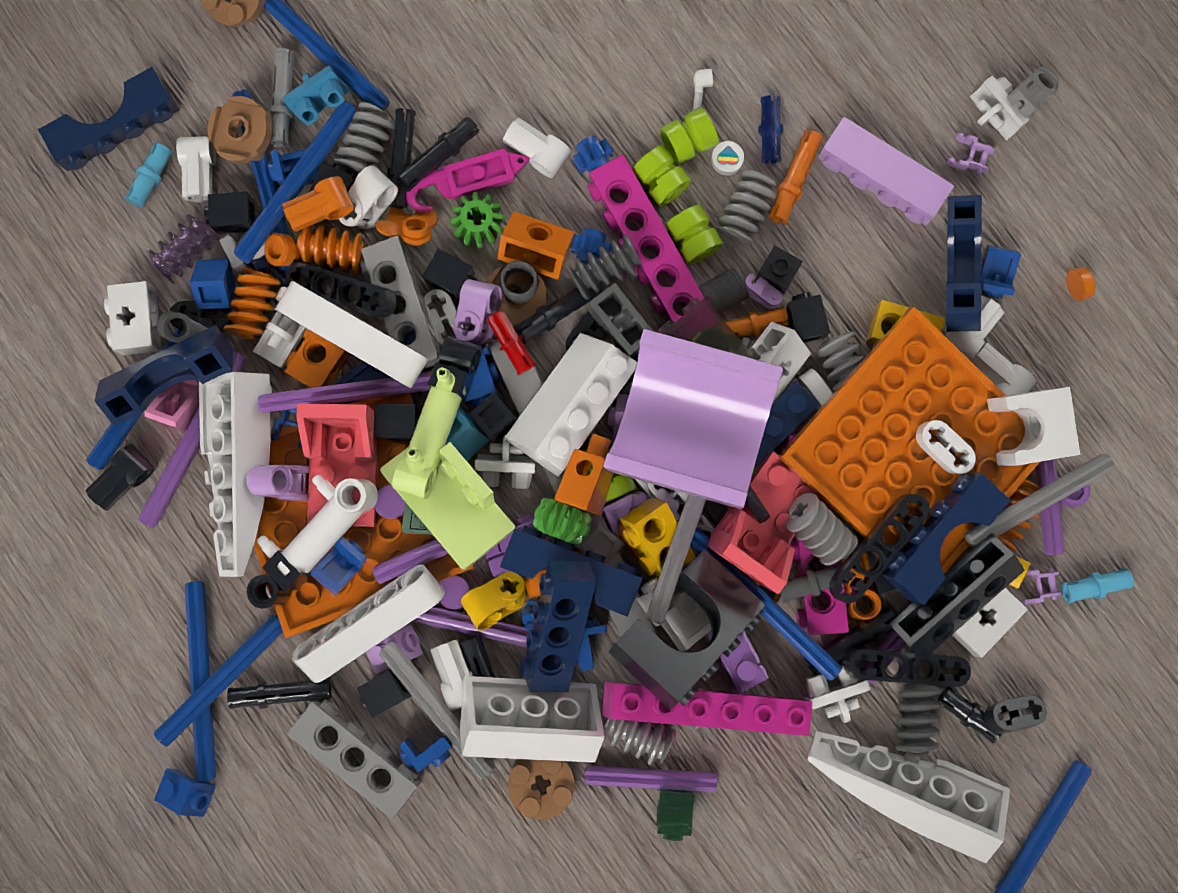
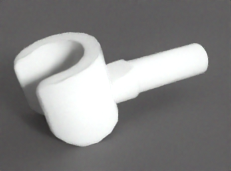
(702, 79)

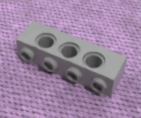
(394, 256)
(309, 735)

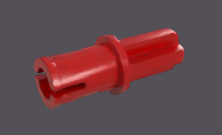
(511, 342)

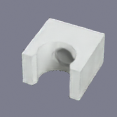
(1047, 422)

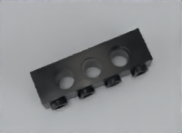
(959, 597)

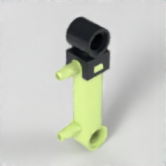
(448, 388)

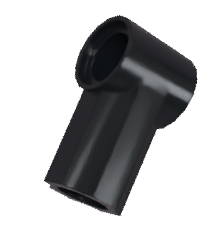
(126, 471)

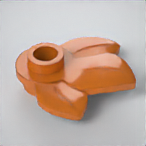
(409, 228)

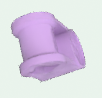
(476, 304)
(278, 481)

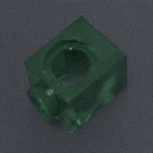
(674, 813)

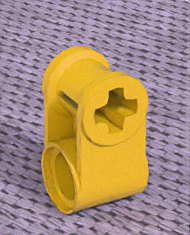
(492, 602)

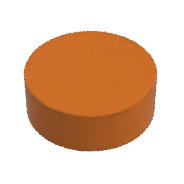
(280, 249)
(1080, 283)

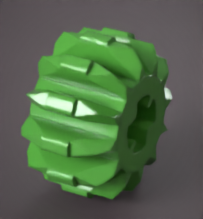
(490, 220)
(562, 521)

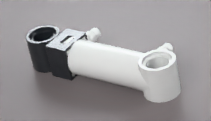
(292, 566)

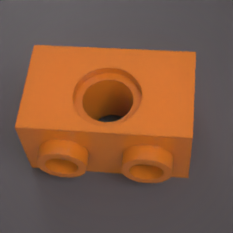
(536, 243)
(313, 374)

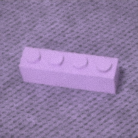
(885, 172)

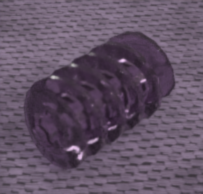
(182, 247)

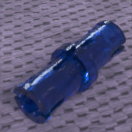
(770, 129)

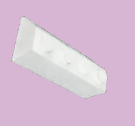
(571, 402)
(512, 723)

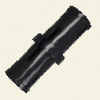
(967, 712)

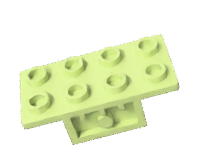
(459, 508)

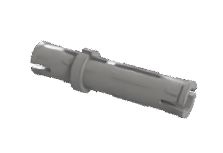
(281, 86)

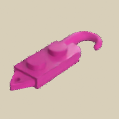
(470, 176)

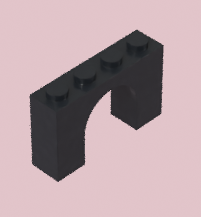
(671, 672)

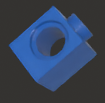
(213, 283)

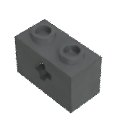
(619, 319)

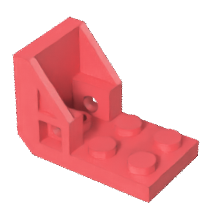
(339, 448)
(764, 547)

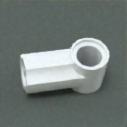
(544, 151)
(196, 158)
(971, 341)
(1008, 377)
(452, 671)

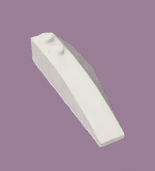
(234, 440)
(921, 795)

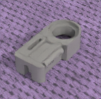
(1033, 92)

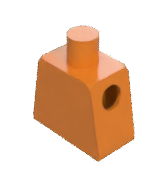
(585, 489)

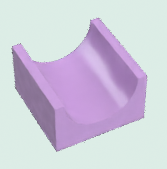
(694, 419)

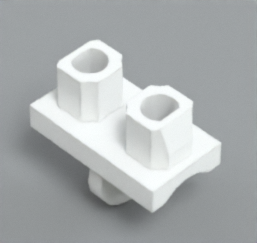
(993, 103)
(279, 339)
(492, 464)
(821, 694)

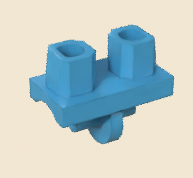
(316, 94)

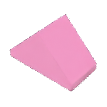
(176, 405)

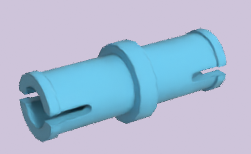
(148, 175)
(1097, 585)

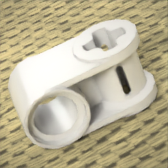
(370, 198)

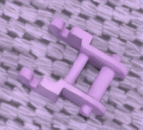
(974, 146)
(763, 292)
(1052, 586)

